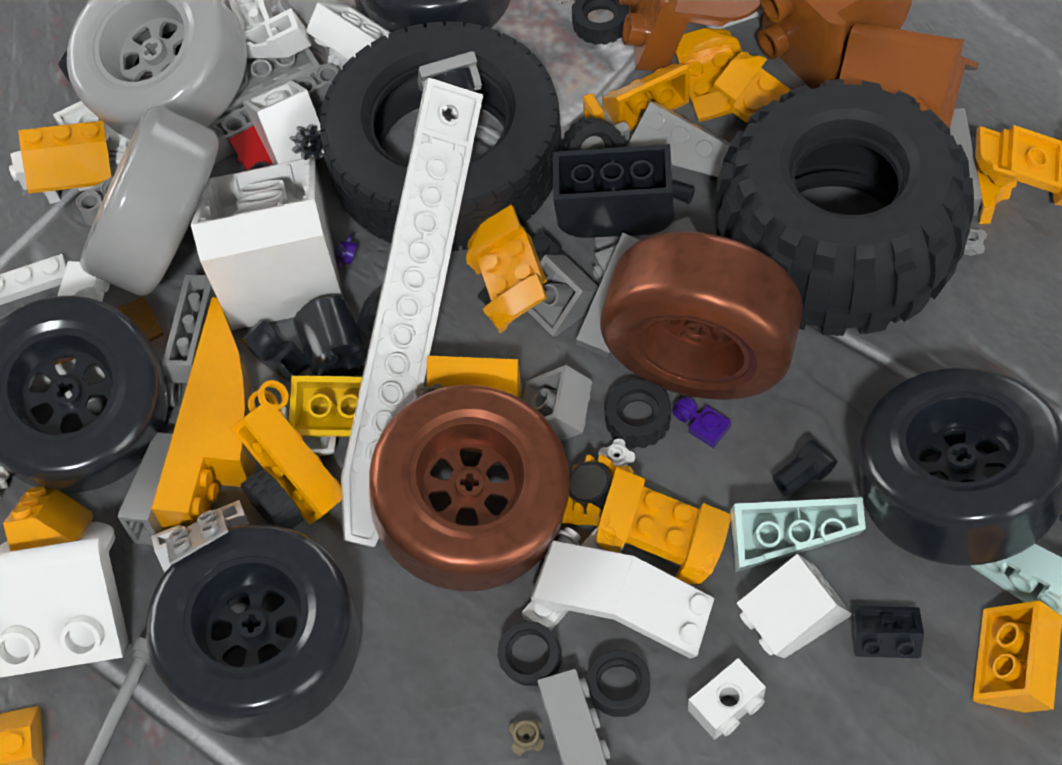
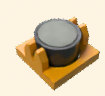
(589, 490)

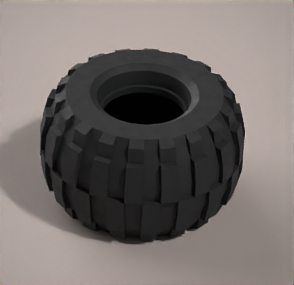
(862, 139)

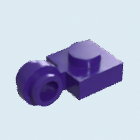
(706, 426)

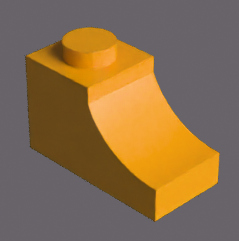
(991, 195)

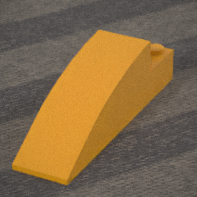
(203, 445)

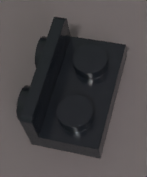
(888, 631)

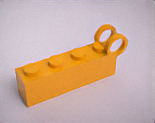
(286, 455)

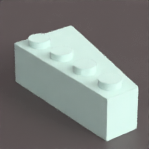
(785, 528)
(1029, 576)

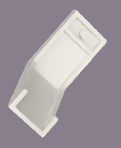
(625, 591)

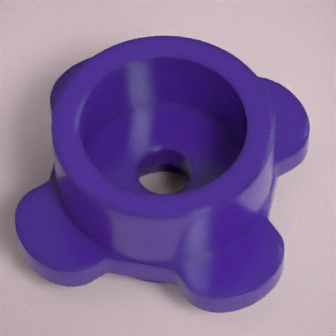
(346, 251)

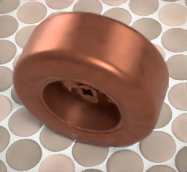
(702, 315)
(505, 434)

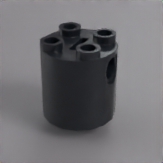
(330, 337)

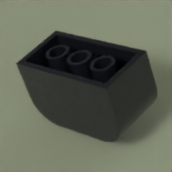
(613, 191)

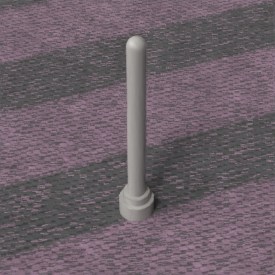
(141, 658)

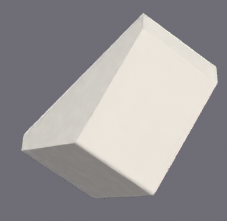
(266, 242)

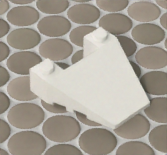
(269, 35)

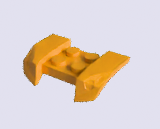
(708, 55)
(748, 85)
(1021, 157)
(508, 265)
(662, 527)

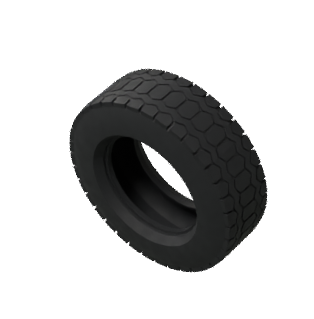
(383, 88)

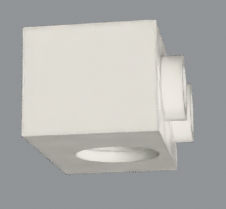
(735, 682)

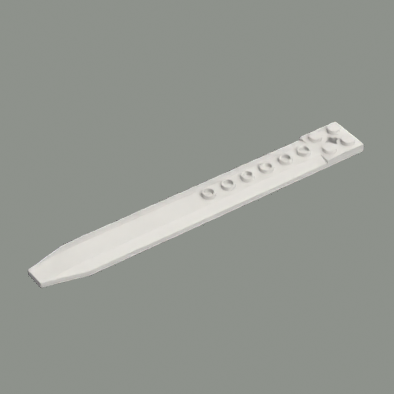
(410, 287)

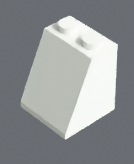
(276, 117)
(792, 607)

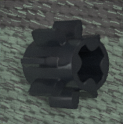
(299, 140)

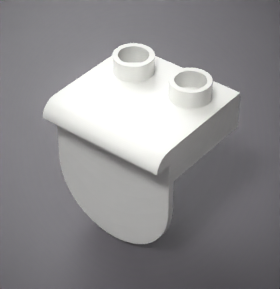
(60, 605)

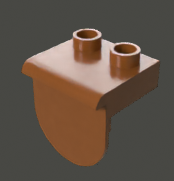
(659, 25)
(815, 33)
(908, 61)

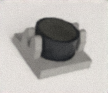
(456, 70)

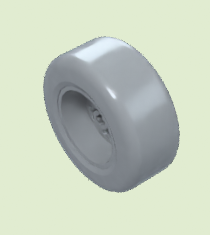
(193, 83)
(150, 201)

